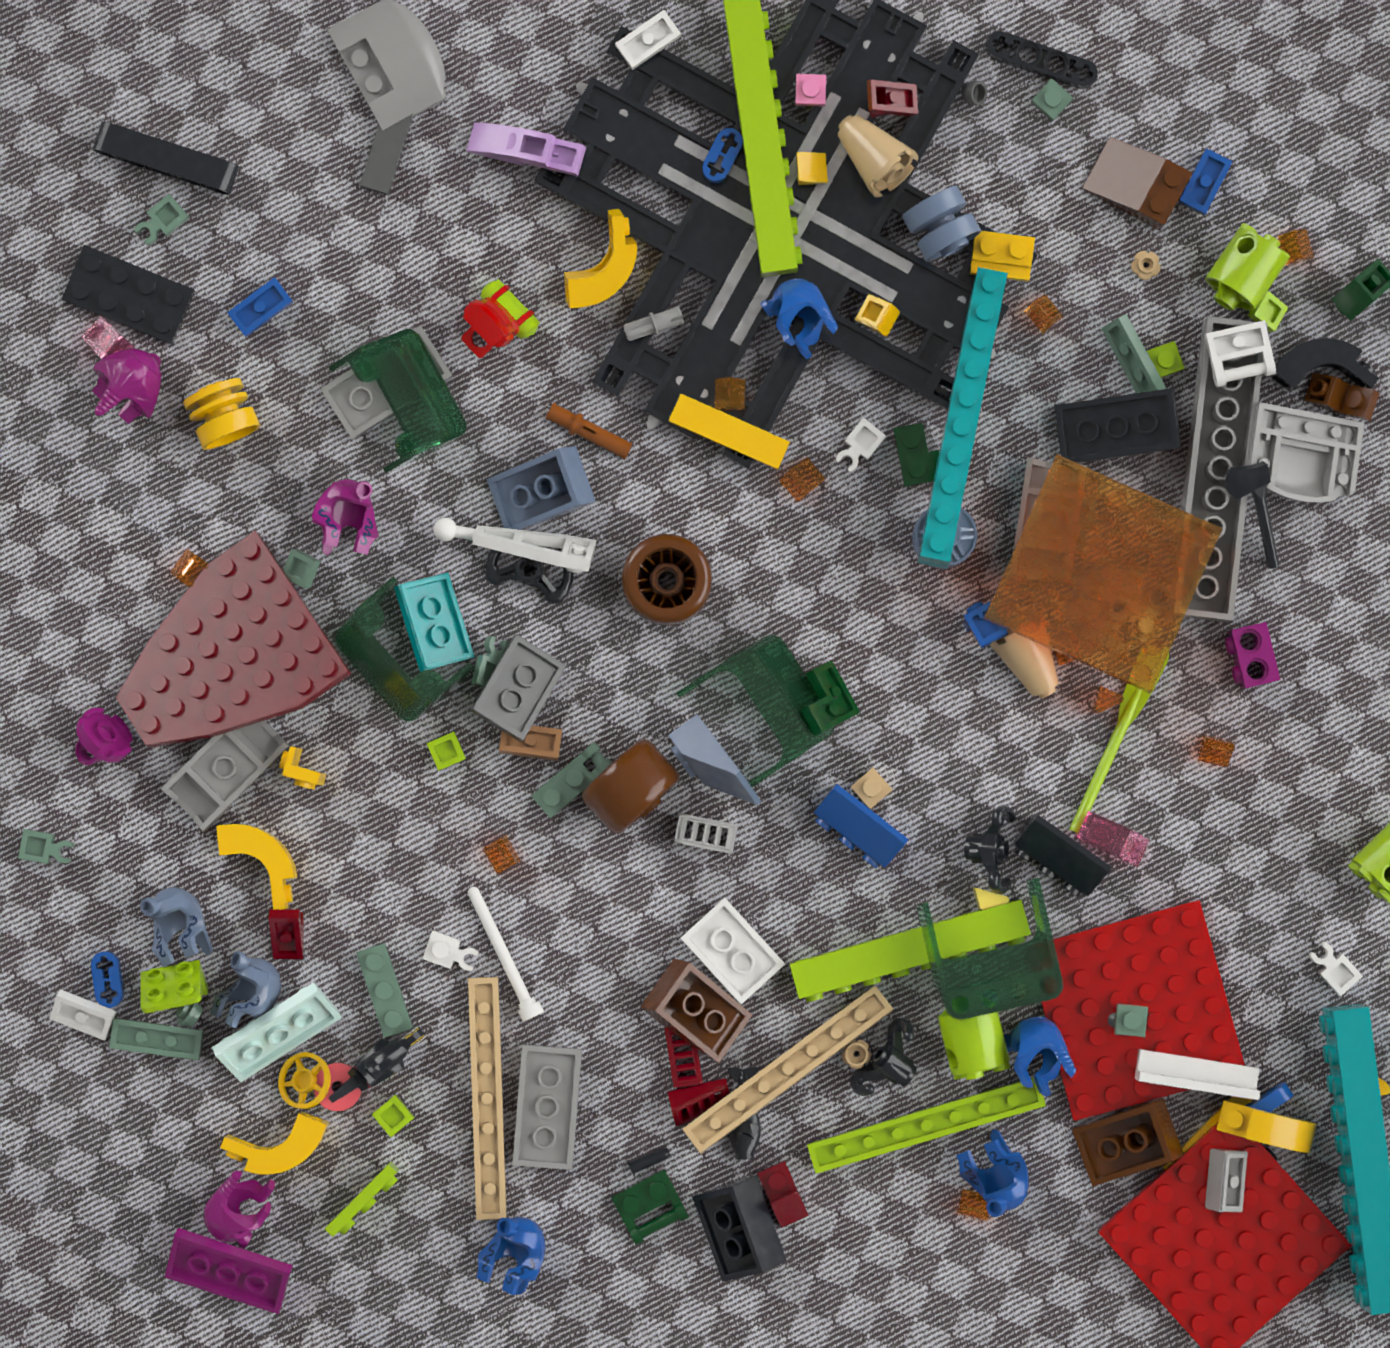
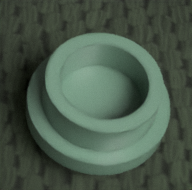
(188, 1014)

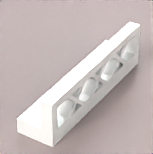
(1197, 1074)

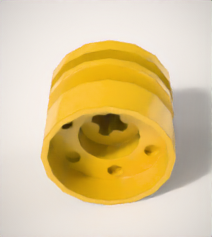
(219, 408)

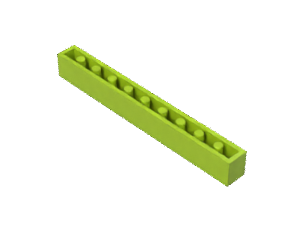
(762, 137)

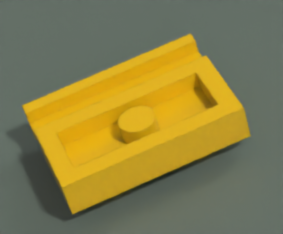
(1004, 254)

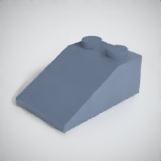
(541, 489)
(709, 760)

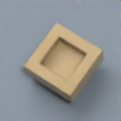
(871, 788)

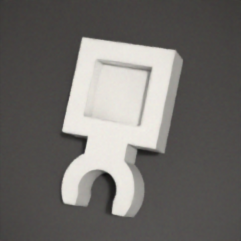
(863, 442)
(445, 950)
(1338, 971)

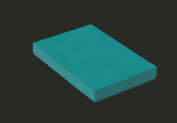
(434, 622)

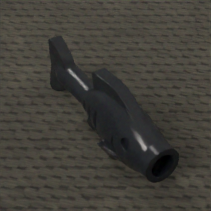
(747, 1135)

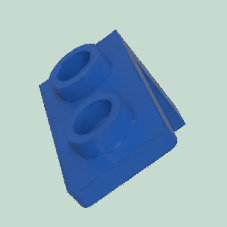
(983, 630)

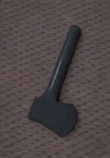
(1254, 479)

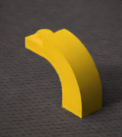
(607, 277)
(267, 849)
(1267, 1127)
(300, 1144)

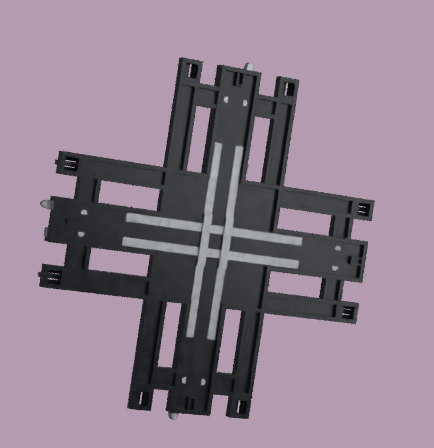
(717, 235)

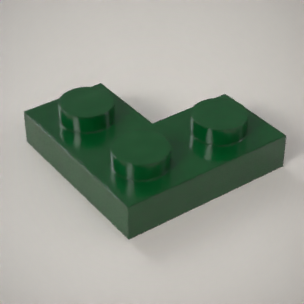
(915, 461)
(835, 699)

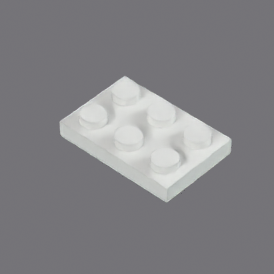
(732, 951)

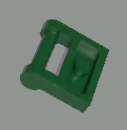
(646, 1197)

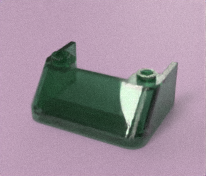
(412, 390)
(404, 695)

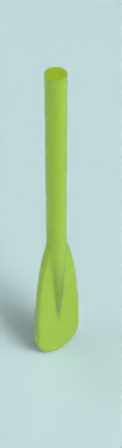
(1129, 709)

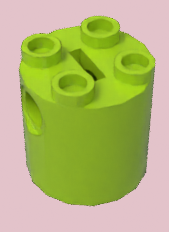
(1246, 269)
(1374, 864)
(974, 1045)

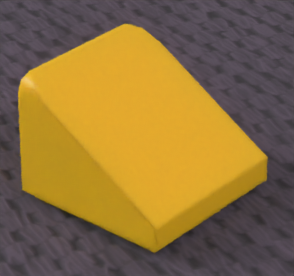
(811, 168)
(877, 315)

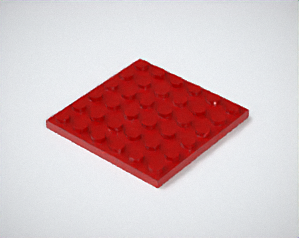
(1139, 961)
(1224, 1269)

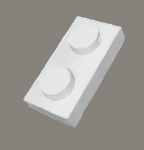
(648, 39)
(82, 1015)

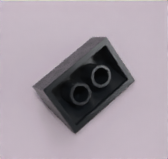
(1060, 856)
(739, 1228)

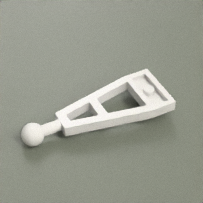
(575, 556)

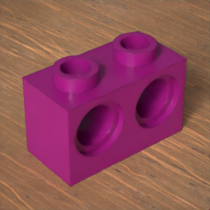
(1261, 654)

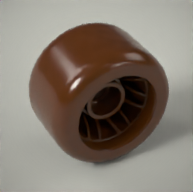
(666, 555)
(630, 786)

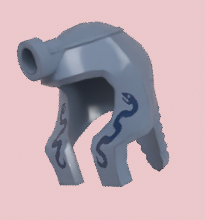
(173, 911)
(257, 983)

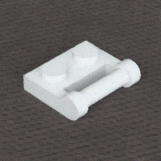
(1239, 343)

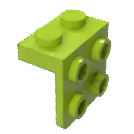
(172, 986)

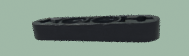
(1043, 54)

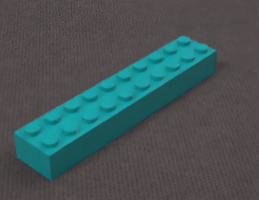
(1362, 1149)

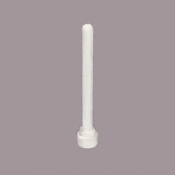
(528, 1006)

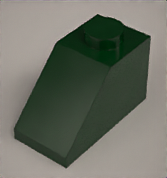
(1363, 290)

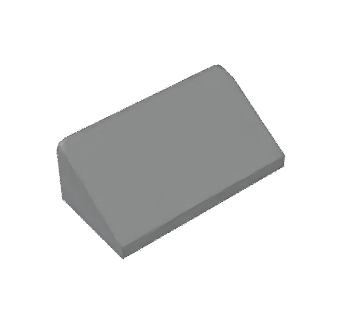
(1226, 1180)

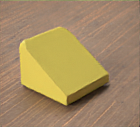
(988, 899)

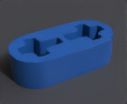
(728, 158)
(115, 979)
(1272, 1098)

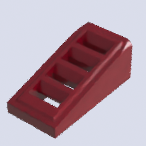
(686, 1080)
(695, 1100)

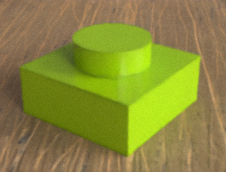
(1270, 310)
(1166, 359)
(446, 751)
(393, 1115)

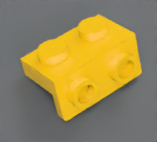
(303, 777)

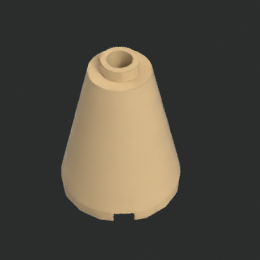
(876, 154)
(1028, 662)

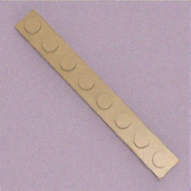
(787, 1069)
(487, 1098)

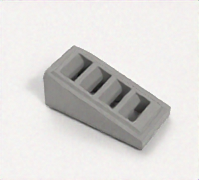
(681, 828)

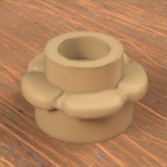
(1142, 272)
(864, 1054)

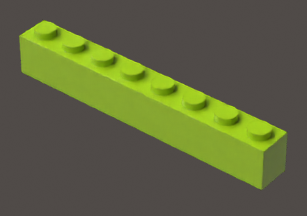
(907, 949)

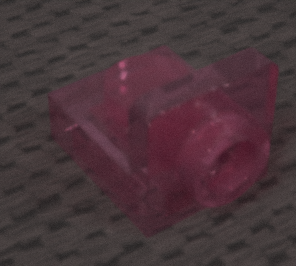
(105, 338)

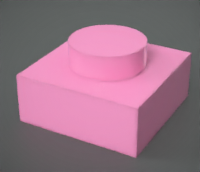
(810, 90)

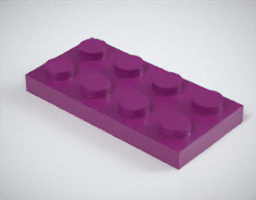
(228, 1271)

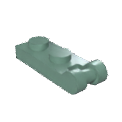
(570, 781)

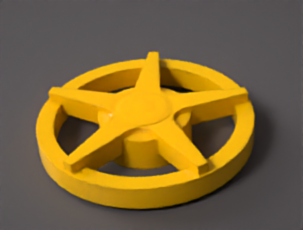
(304, 1080)

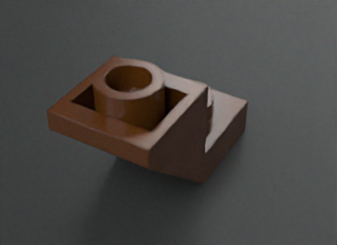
(1340, 397)

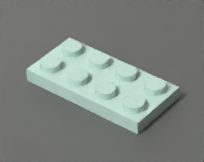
(276, 1032)

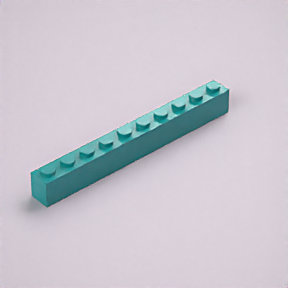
(962, 418)

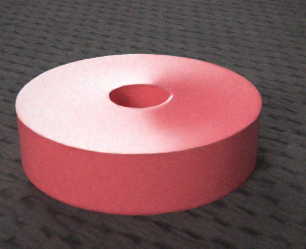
(338, 1072)

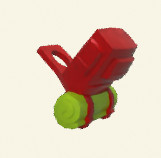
(497, 318)

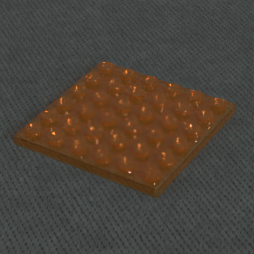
(1103, 573)

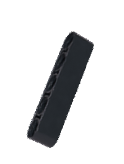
(165, 158)

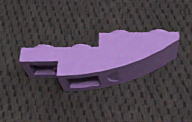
(526, 147)

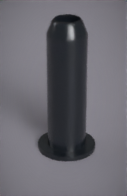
(648, 1160)

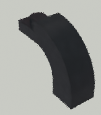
(1323, 353)

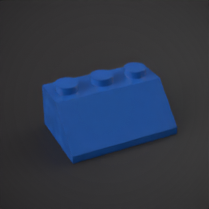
(859, 827)

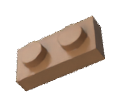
(538, 743)

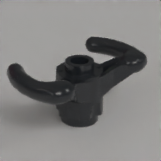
(552, 594)
(991, 849)
(888, 1061)

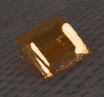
(802, 479)
(189, 567)

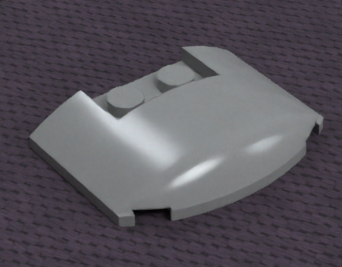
(391, 61)
(1306, 452)

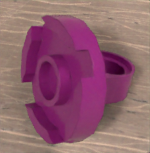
(102, 737)

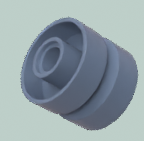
(945, 231)

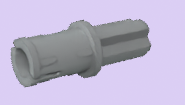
(653, 323)

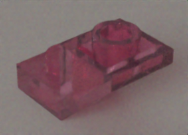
(1112, 838)

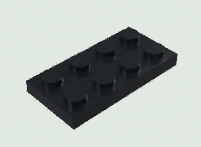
(128, 295)
(1118, 426)

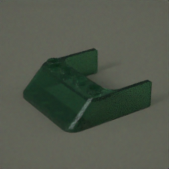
(779, 693)
(1000, 976)

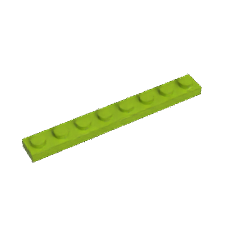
(924, 1125)

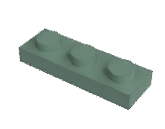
(1132, 355)
(384, 990)
(156, 1039)

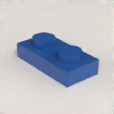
(1205, 181)
(260, 307)

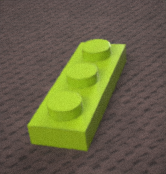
(363, 1200)

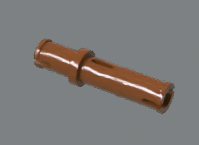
(578, 425)

